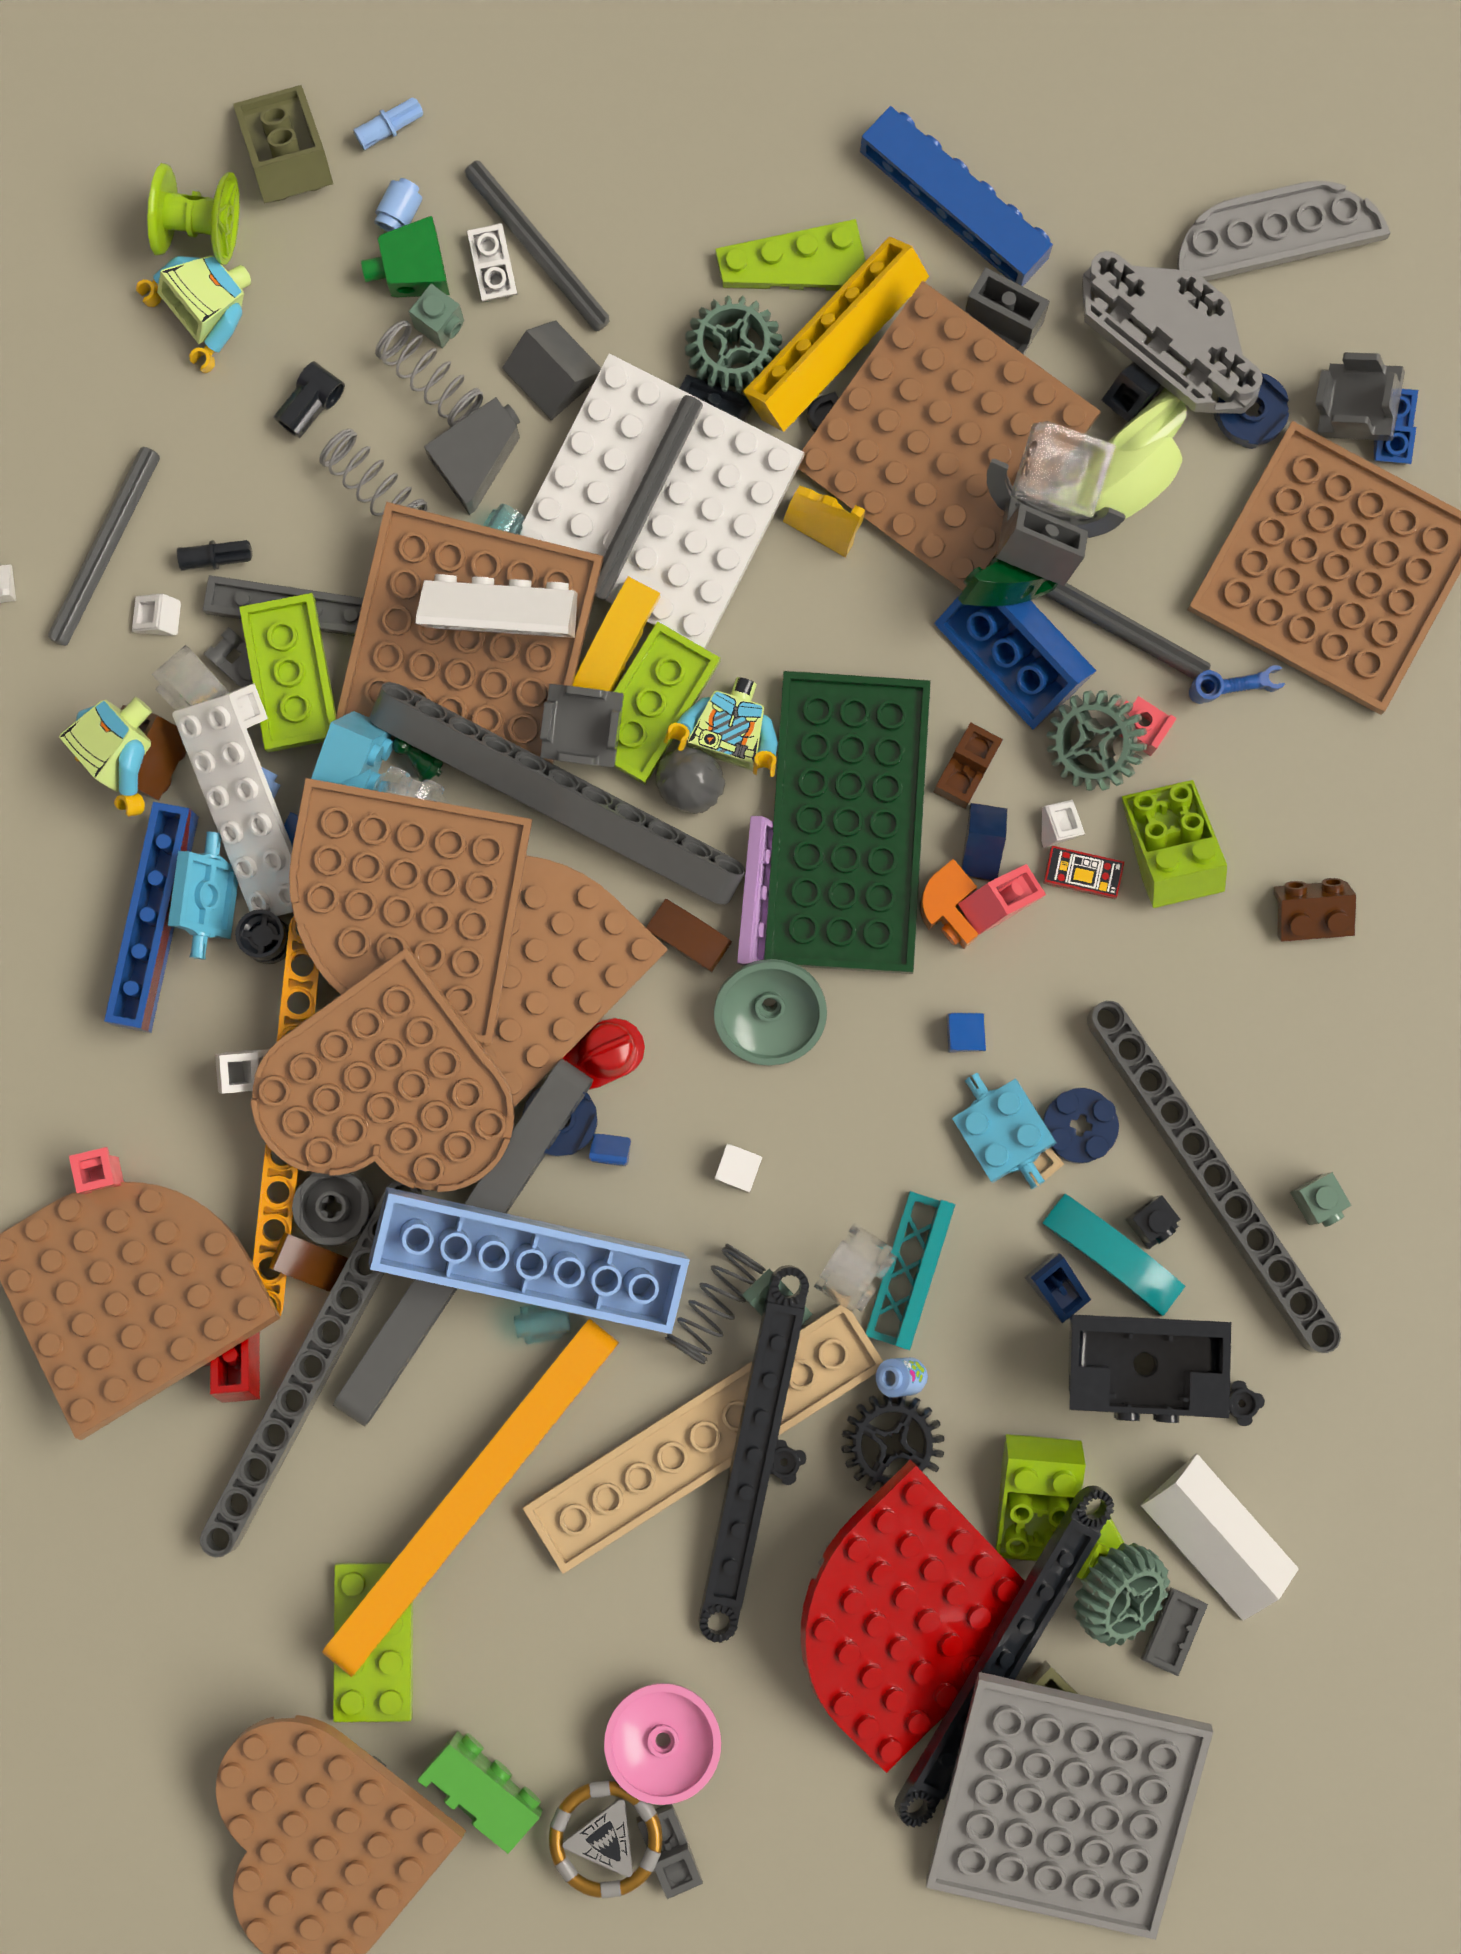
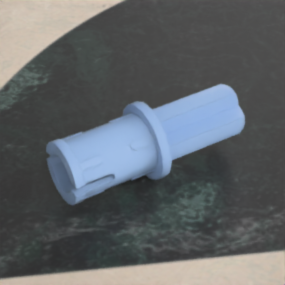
(388, 123)

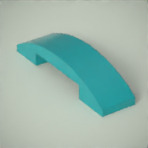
(1114, 1254)

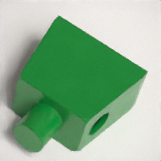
(408, 260)

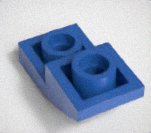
(1402, 446)

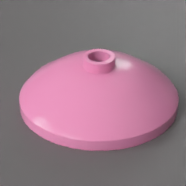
(662, 1772)

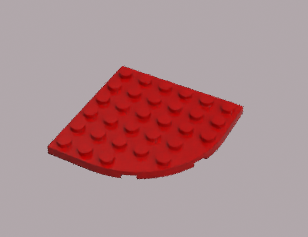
(901, 1615)

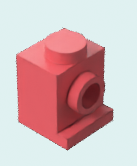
(1159, 724)
(95, 1170)

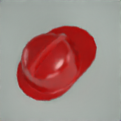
(608, 1051)

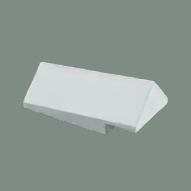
(1220, 1538)

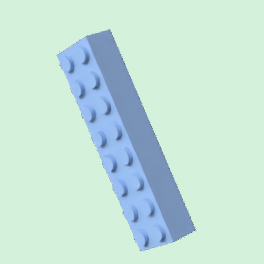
(528, 1260)

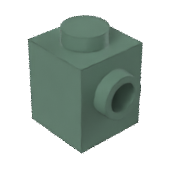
(437, 316)
(1321, 1200)

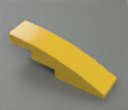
(617, 637)

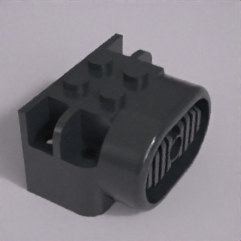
(1187, 1373)

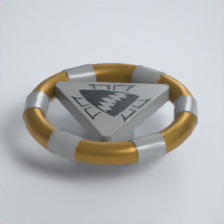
(604, 1840)

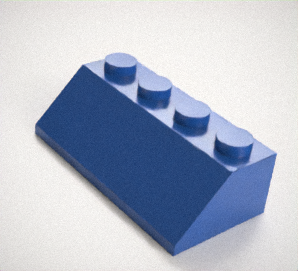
(1018, 655)

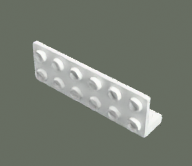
(239, 794)

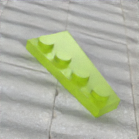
(795, 260)

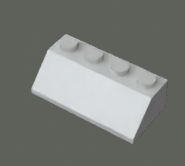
(497, 607)

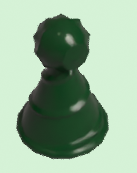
(423, 763)

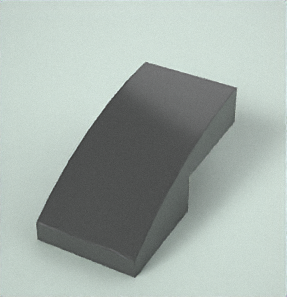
(676, 1864)

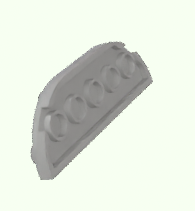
(1279, 229)

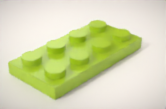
(289, 671)
(657, 691)
(384, 1682)

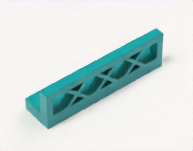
(924, 1273)

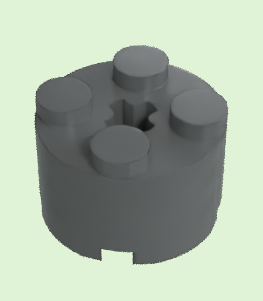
(318, 1223)

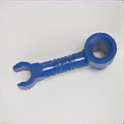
(1216, 685)

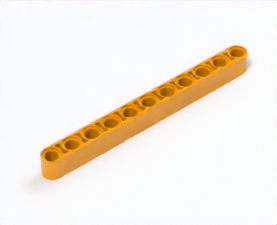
(273, 1171)
(469, 1498)

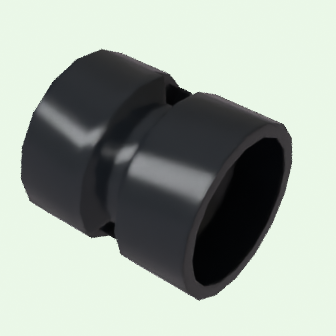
(262, 936)

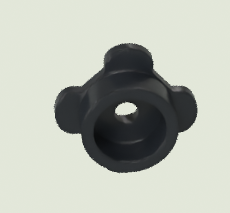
(1252, 1400)
(795, 1460)

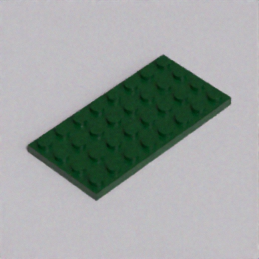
(848, 822)

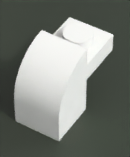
(237, 1070)

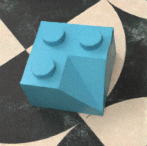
(353, 752)

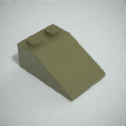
(283, 144)

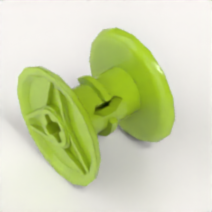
(193, 213)

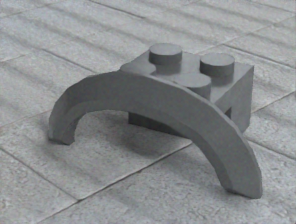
(1007, 309)
(1041, 538)

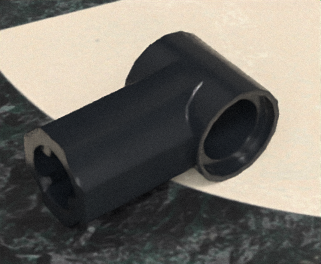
(314, 391)

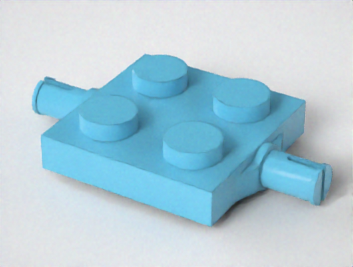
(203, 895)
(1004, 1130)

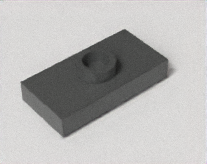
(1174, 1631)

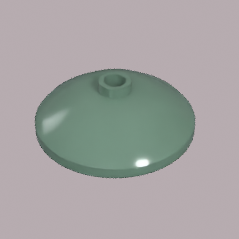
(770, 1032)

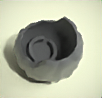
(690, 780)

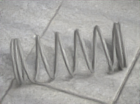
(460, 405)
(351, 436)

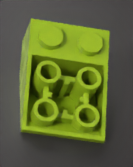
(1174, 844)
(1035, 1491)

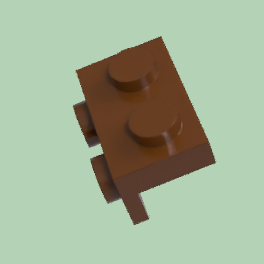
(1315, 910)

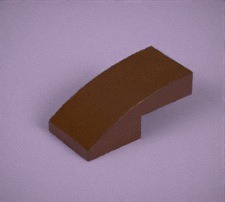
(968, 765)
(689, 935)
(307, 1262)

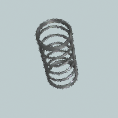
(691, 1350)

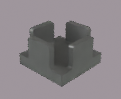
(1359, 398)
(581, 725)

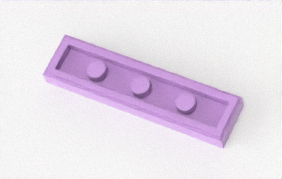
(756, 891)

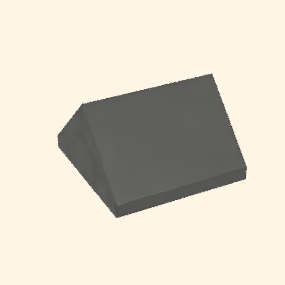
(551, 368)

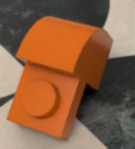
(940, 900)

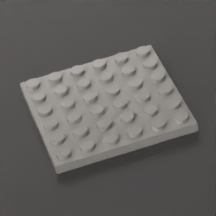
(1068, 1805)

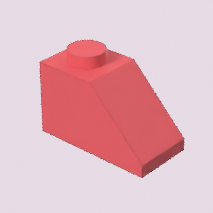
(1001, 899)

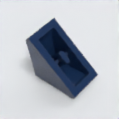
(984, 841)
(1058, 1287)

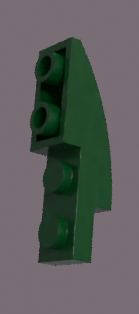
(1003, 585)

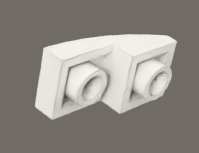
(492, 262)

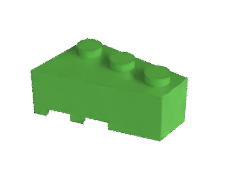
(482, 1791)

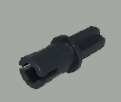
(214, 554)

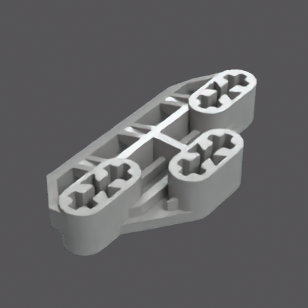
(1183, 319)

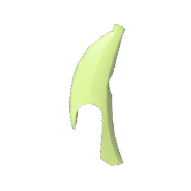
(1144, 456)

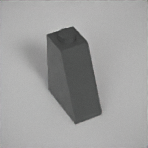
(475, 451)

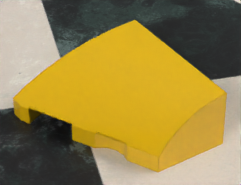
(824, 519)

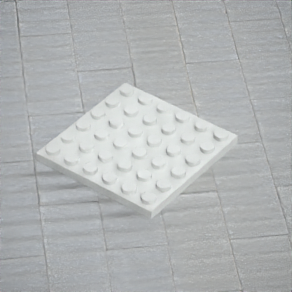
(705, 514)

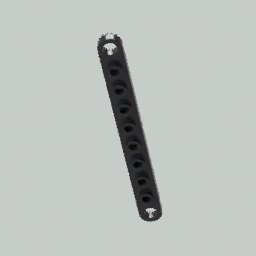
(753, 1453)
(1008, 1646)

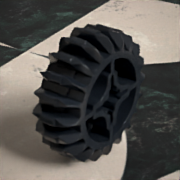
(863, 1427)

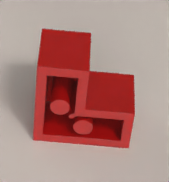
(237, 1372)

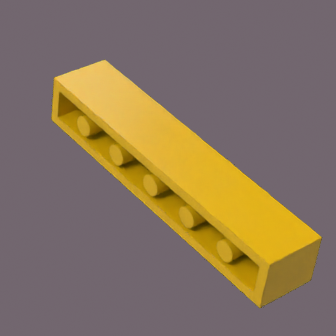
(836, 333)

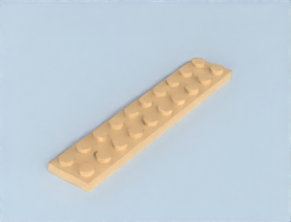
(692, 1444)

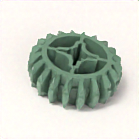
(710, 328)
(1124, 726)
(1121, 1594)

